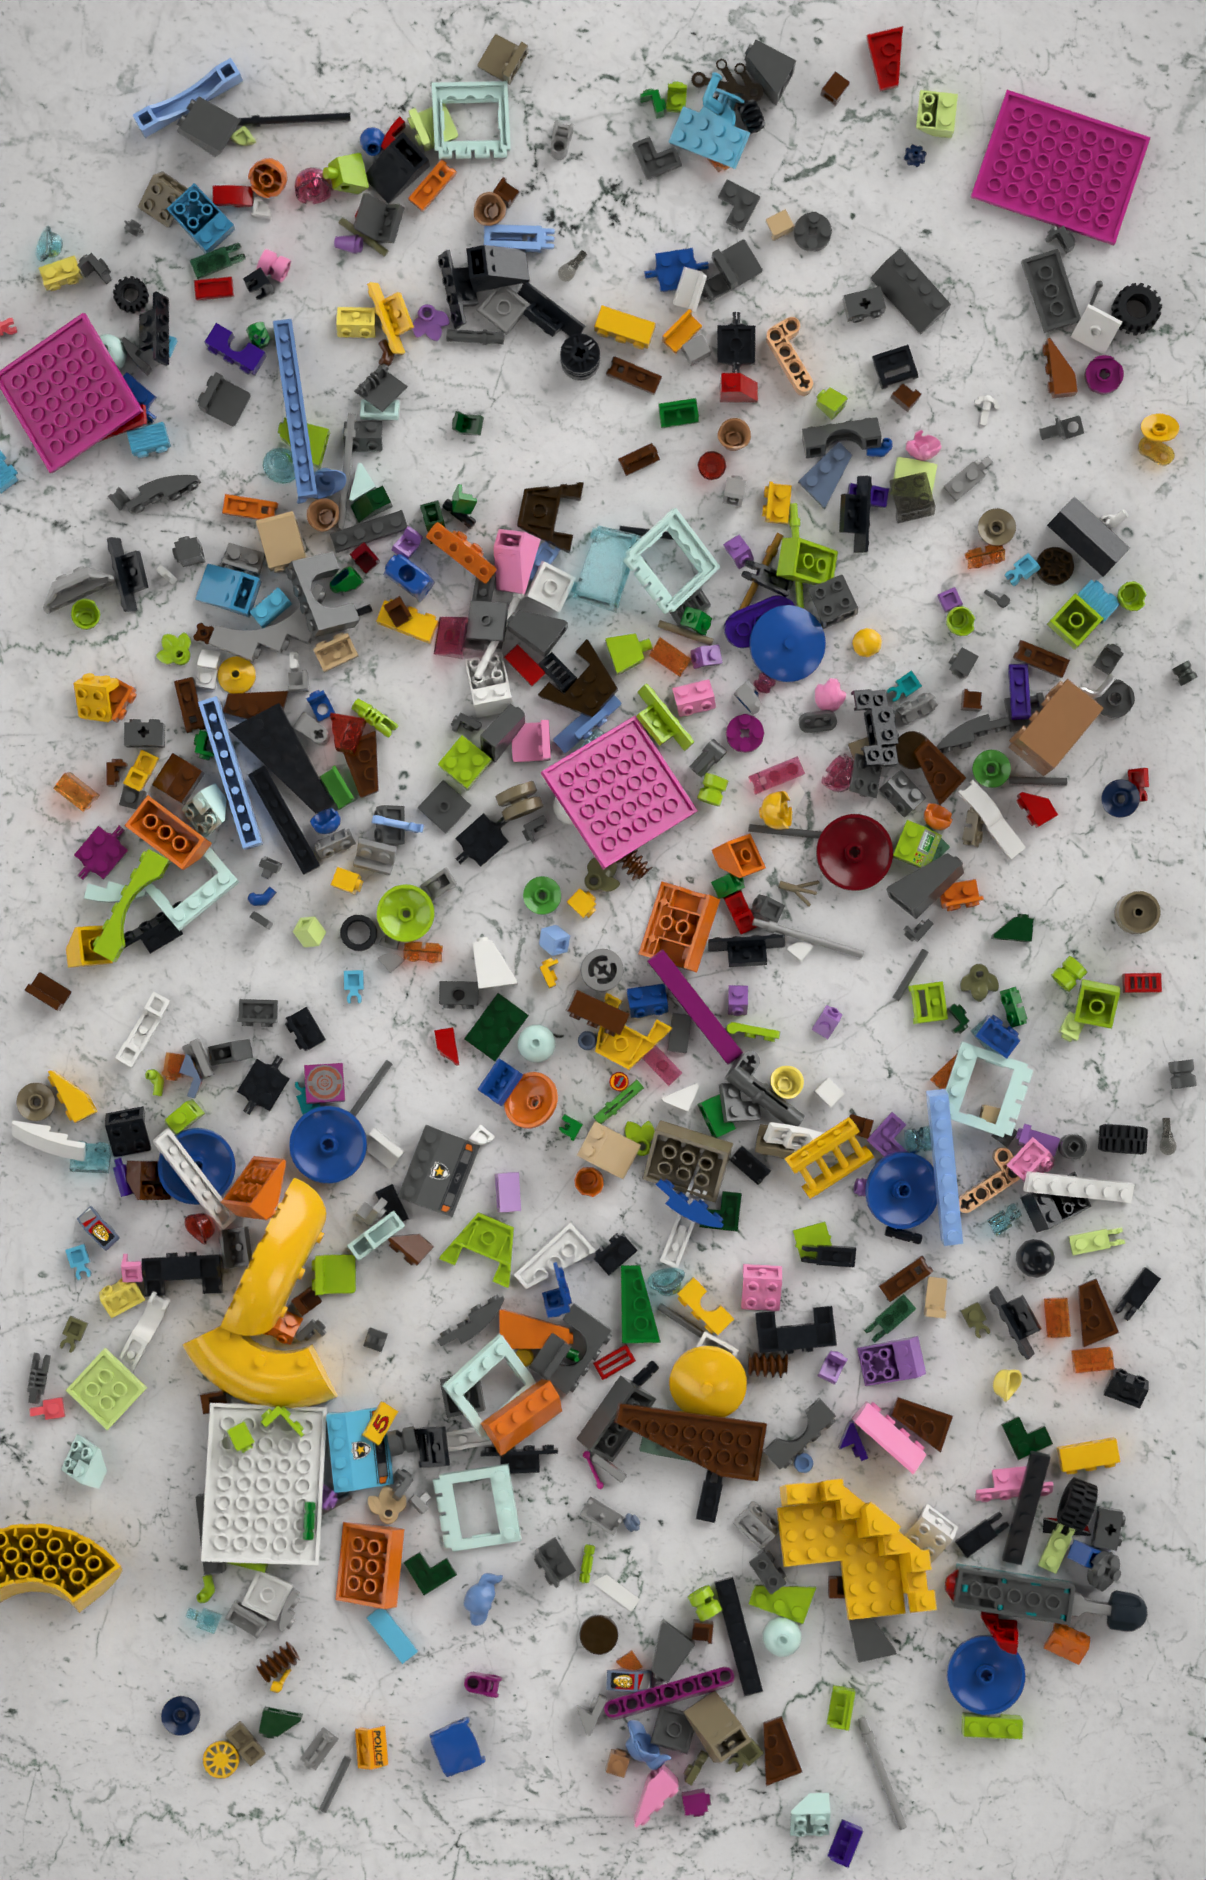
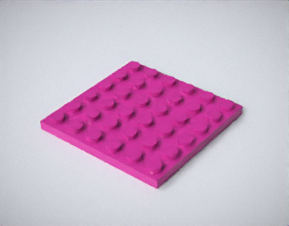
(68, 393)
(619, 792)

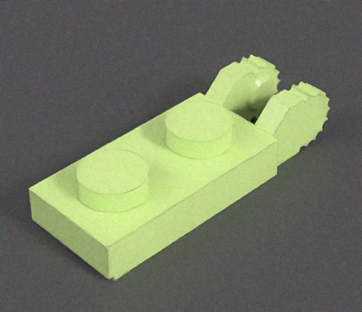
(1094, 1241)
(1056, 1549)

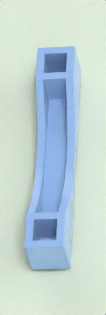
(210, 86)

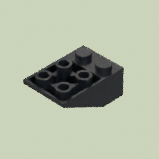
(397, 168)
(496, 267)
(1050, 1210)

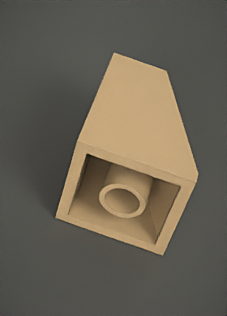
(281, 540)
(609, 1150)

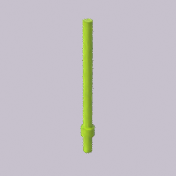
(795, 523)

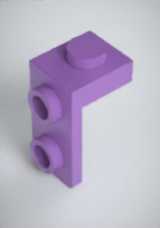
(1049, 1142)

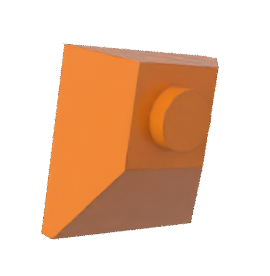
(739, 856)

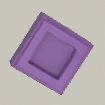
(949, 599)

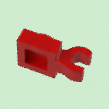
(1140, 779)

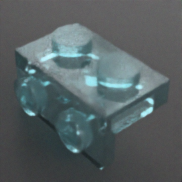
(96, 1160)

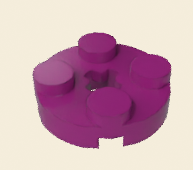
(1111, 366)
(744, 744)

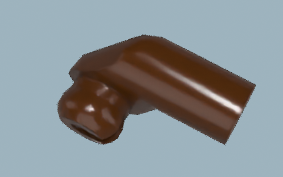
(388, 355)

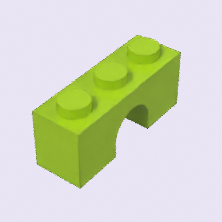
(992, 1727)

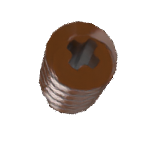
(635, 866)
(767, 1364)
(278, 1662)

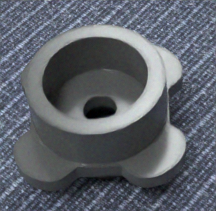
(133, 227)

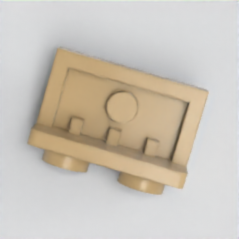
(335, 652)

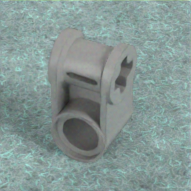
(561, 137)
(309, 728)

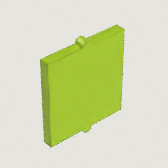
(811, 1235)

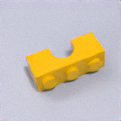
(691, 1295)

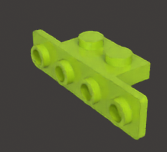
(660, 721)

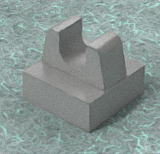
(419, 1502)

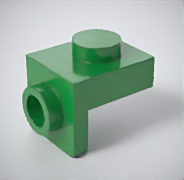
(658, 104)
(696, 620)
(201, 743)
(727, 885)

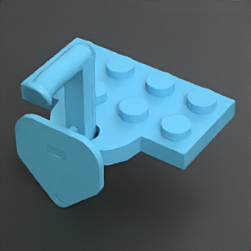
(713, 129)

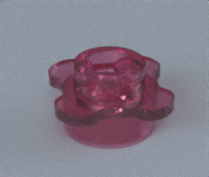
(762, 687)

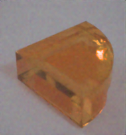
(629, 1661)

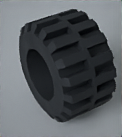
(1147, 298)
(1122, 1139)
(1077, 1504)

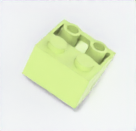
(937, 113)

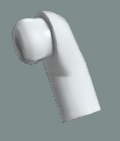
(1114, 520)

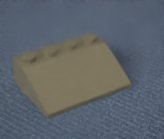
(676, 1155)

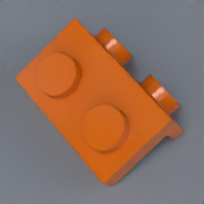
(119, 700)
(286, 1328)
(1068, 1643)

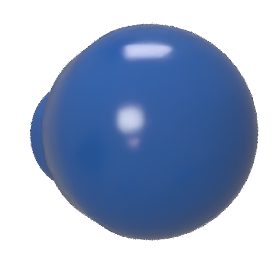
(371, 140)

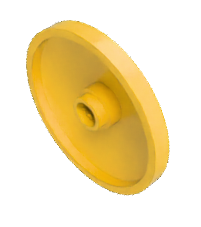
(708, 1381)

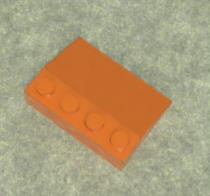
(257, 1189)
(370, 1565)

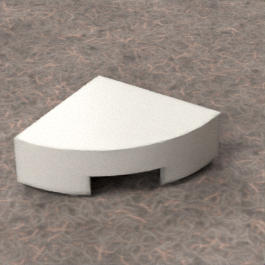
(261, 209)
(166, 574)
(294, 660)
(800, 949)
(481, 1136)

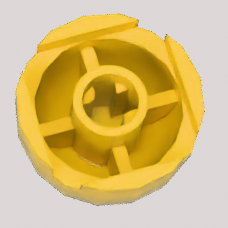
(776, 811)

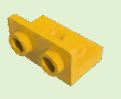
(778, 503)

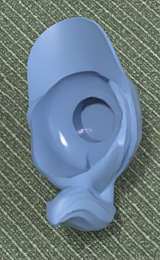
(327, 483)
(480, 1597)
(641, 1749)

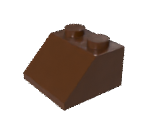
(178, 778)

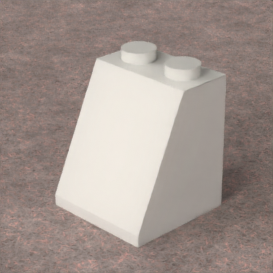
(490, 966)

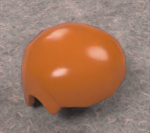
(937, 817)
(589, 1181)

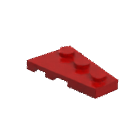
(885, 55)

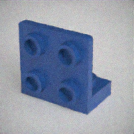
(997, 1036)

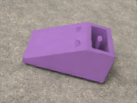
(891, 1361)

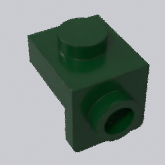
(467, 424)
(959, 1014)

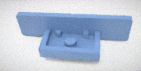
(583, 725)

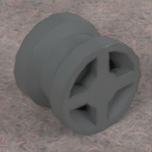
(119, 498)

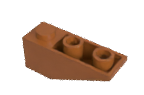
(1061, 374)

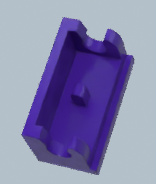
(845, 1843)

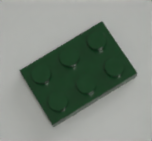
(496, 1027)

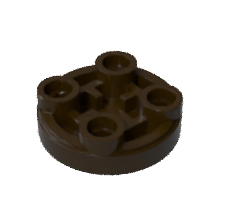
(1055, 566)
(907, 744)
(598, 1634)

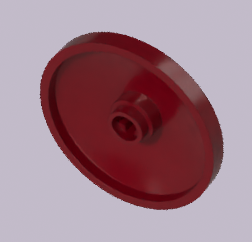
(854, 852)

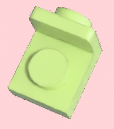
(1070, 1029)

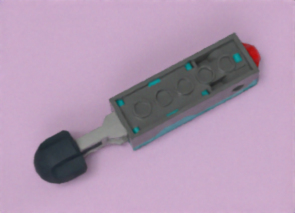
(1038, 1598)

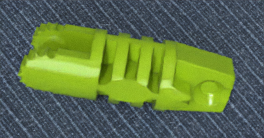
(374, 717)

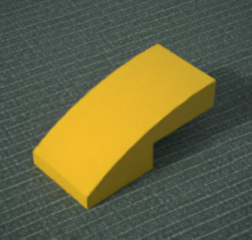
(141, 770)

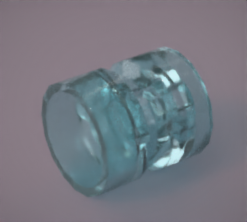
(918, 1140)

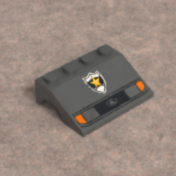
(438, 1171)

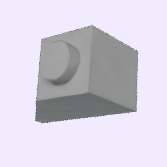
(734, 490)

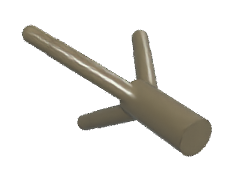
(799, 888)

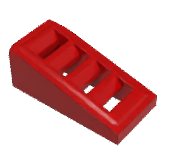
(1126, 982)

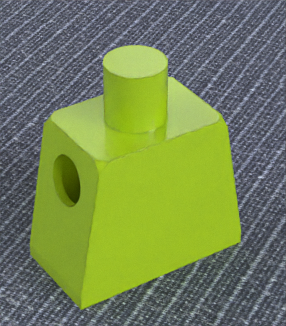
(347, 174)
(627, 651)
(184, 1116)

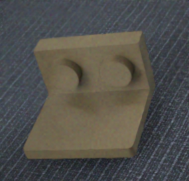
(503, 58)
(159, 196)

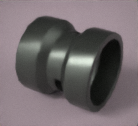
(1184, 673)

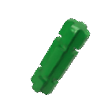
(309, 1518)

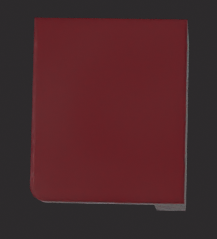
(364, 558)

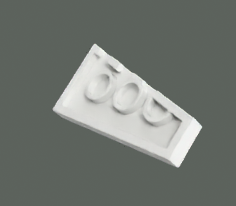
(564, 1249)

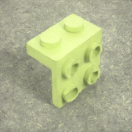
(423, 125)

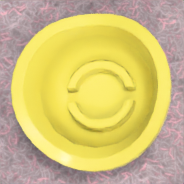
(787, 1082)
(1006, 1383)

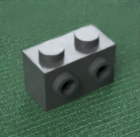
(188, 551)

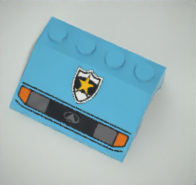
(355, 1459)

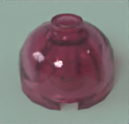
(312, 186)
(839, 774)

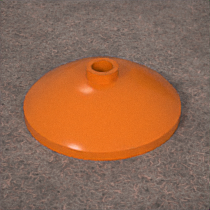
(521, 1102)

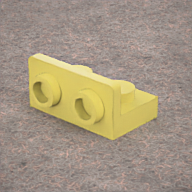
(60, 273)
(356, 322)
(120, 1297)

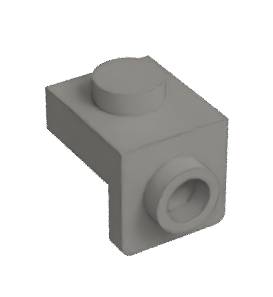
(370, 1214)

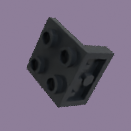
(127, 1131)

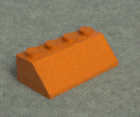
(167, 833)
(522, 1416)

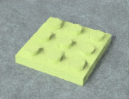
(106, 1389)

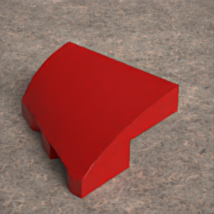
(1003, 1631)

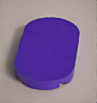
(740, 623)

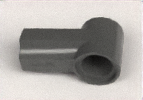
(710, 755)

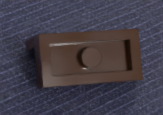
(48, 991)

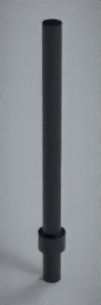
(256, 120)

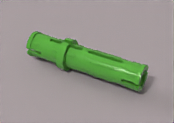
(601, 1117)

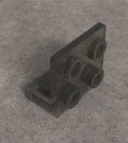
(912, 497)

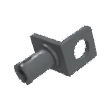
(1061, 429)

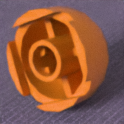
(267, 177)

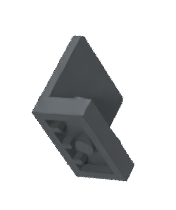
(736, 264)
(833, 601)
(554, 1562)

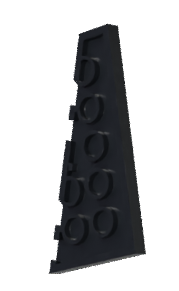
(279, 748)

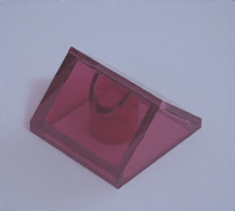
(451, 637)

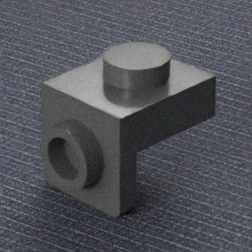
(1065, 239)

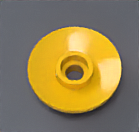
(1160, 427)
(245, 679)

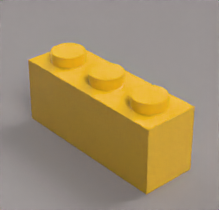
(624, 327)
(420, 627)
(1088, 1455)

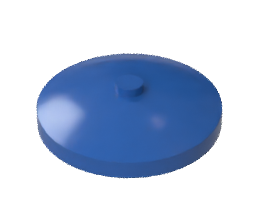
(787, 643)
(328, 1144)
(212, 1157)
(901, 1190)
(985, 1676)

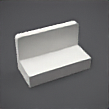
(689, 289)
(383, 1148)

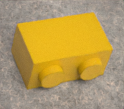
(347, 881)

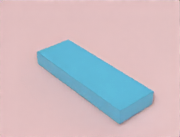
(392, 1634)

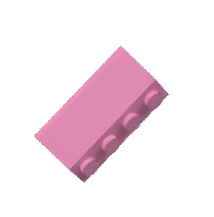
(889, 1437)

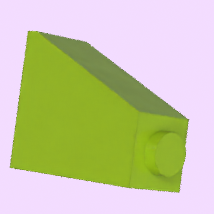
(318, 440)

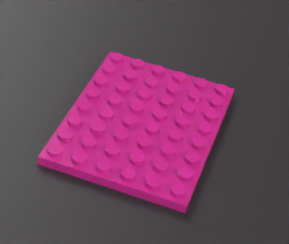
(1060, 167)

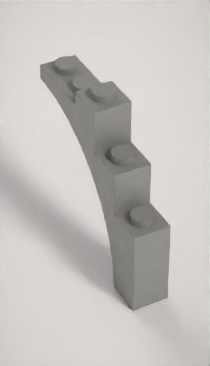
(275, 637)

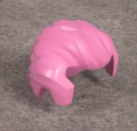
(923, 447)
(829, 695)

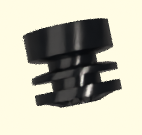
(573, 365)

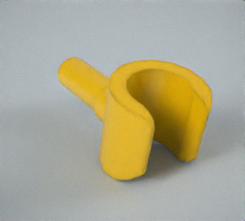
(277, 1686)

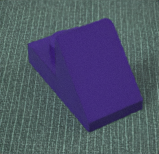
(852, 1437)

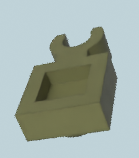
(974, 1317)
(74, 1331)
(747, 1755)
(693, 1770)

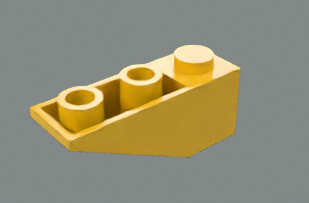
(77, 1102)

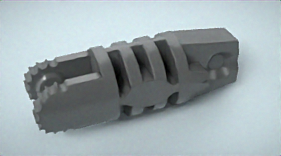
(38, 1378)

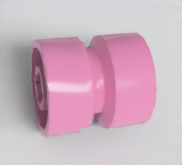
(273, 265)

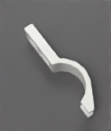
(993, 819)
(143, 1332)

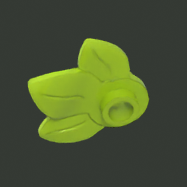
(173, 647)
(640, 1135)

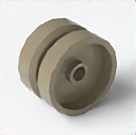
(518, 800)
(1134, 901)

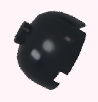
(1035, 1258)

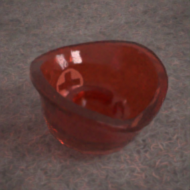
(200, 1226)

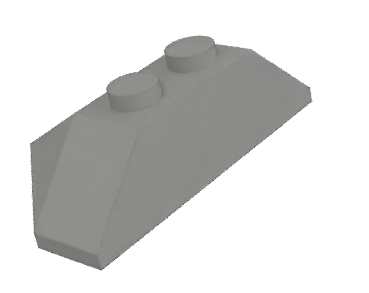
(75, 587)

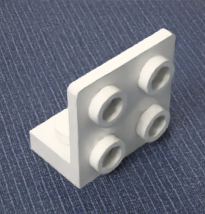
(932, 1532)

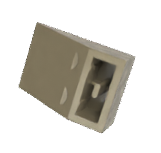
(717, 1727)

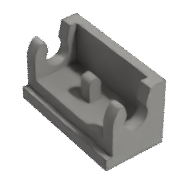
(601, 1516)
(246, 1619)

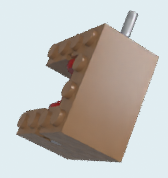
(1058, 725)

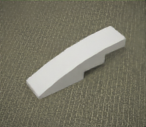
(792, 1136)
(43, 1139)

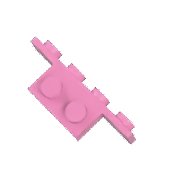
(1007, 1485)

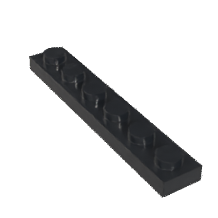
(284, 820)
(1026, 1507)
(738, 1636)

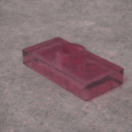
(662, 1065)

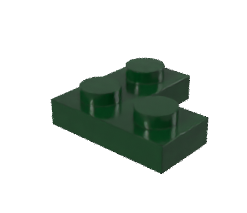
(729, 1211)
(1025, 1442)
(427, 1577)

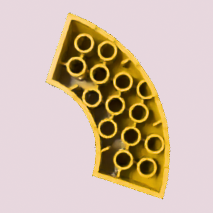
(277, 1262)
(259, 1372)
(54, 1563)

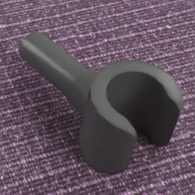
(1003, 601)

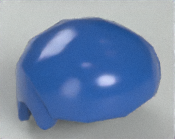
(326, 821)

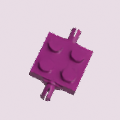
(101, 852)

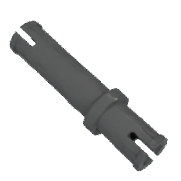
(475, 336)

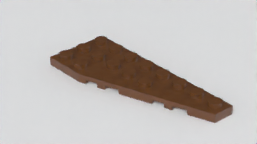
(717, 1443)

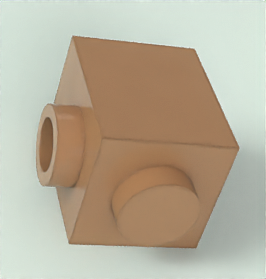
(618, 1762)

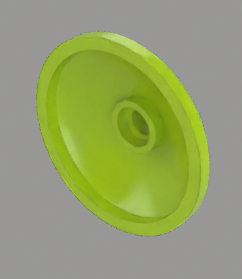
(391, 910)

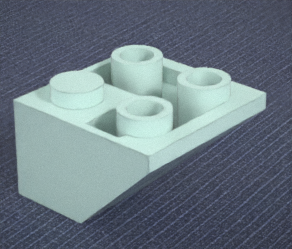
(206, 810)
(85, 1463)
(811, 1816)

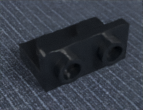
(305, 1029)
(615, 1253)
(1127, 1387)

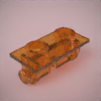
(992, 555)
(414, 952)

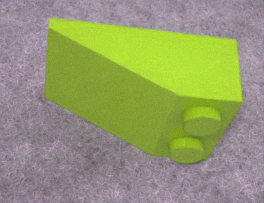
(806, 561)

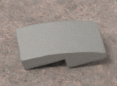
(287, 1614)

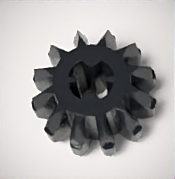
(751, 116)

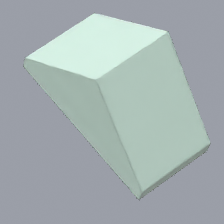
(361, 485)

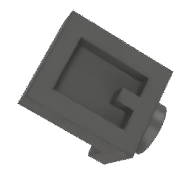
(714, 287)
(1108, 658)
(469, 723)
(132, 798)
(536, 825)
(767, 907)
(921, 929)
(306, 1333)
(400, 1488)

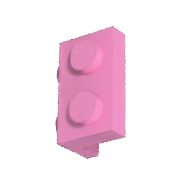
(694, 698)

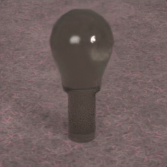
(568, 270)
(1167, 1143)

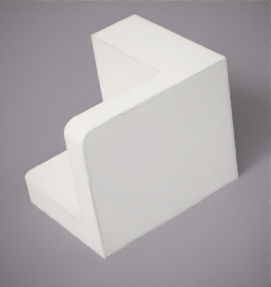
(829, 1092)

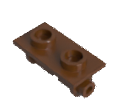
(639, 459)

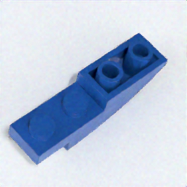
(695, 1211)

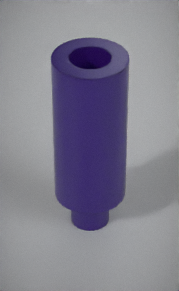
(120, 1173)

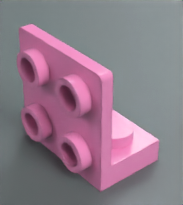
(532, 743)
(1032, 1158)
(761, 1287)

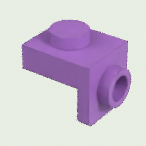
(408, 543)
(738, 551)
(706, 656)
(737, 1000)
(827, 1021)
(832, 1366)
(329, 1498)

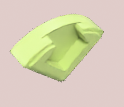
(243, 137)

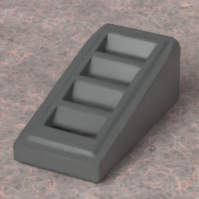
(703, 598)

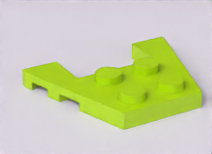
(486, 1238)

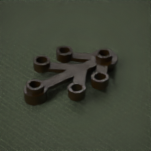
(731, 85)

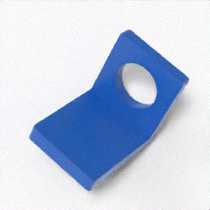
(319, 697)

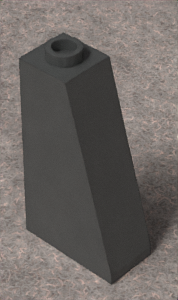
(925, 885)

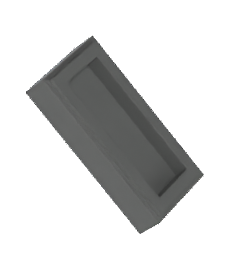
(261, 920)
(680, 1033)

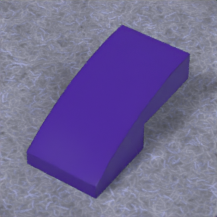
(879, 495)

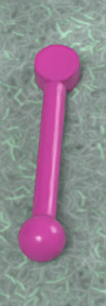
(586, 1455)

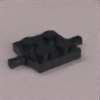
(736, 344)
(481, 840)
(263, 1084)

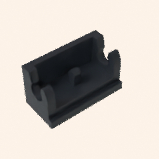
(256, 281)
(749, 1165)

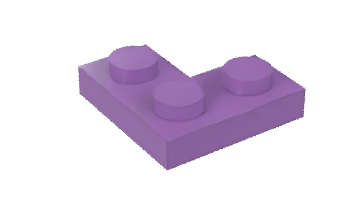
(883, 1137)

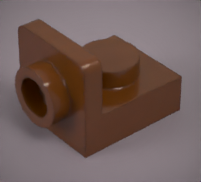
(112, 774)

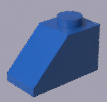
(1083, 1553)

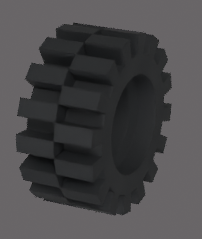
(128, 283)

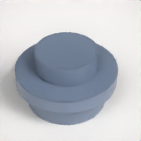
(587, 1040)
(631, 1522)

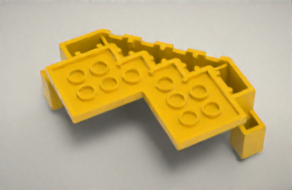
(873, 1555)

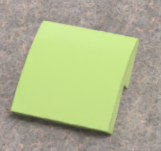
(908, 466)

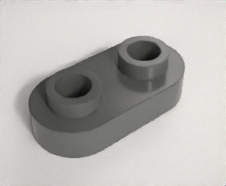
(817, 721)

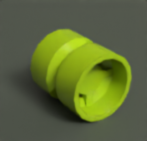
(712, 789)
(1069, 973)
(704, 1602)

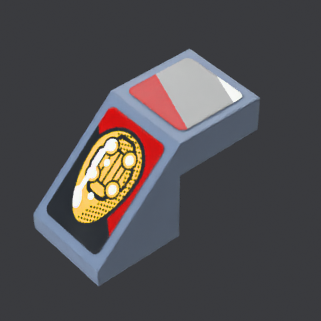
(190, 1069)
(98, 1228)
(628, 1680)

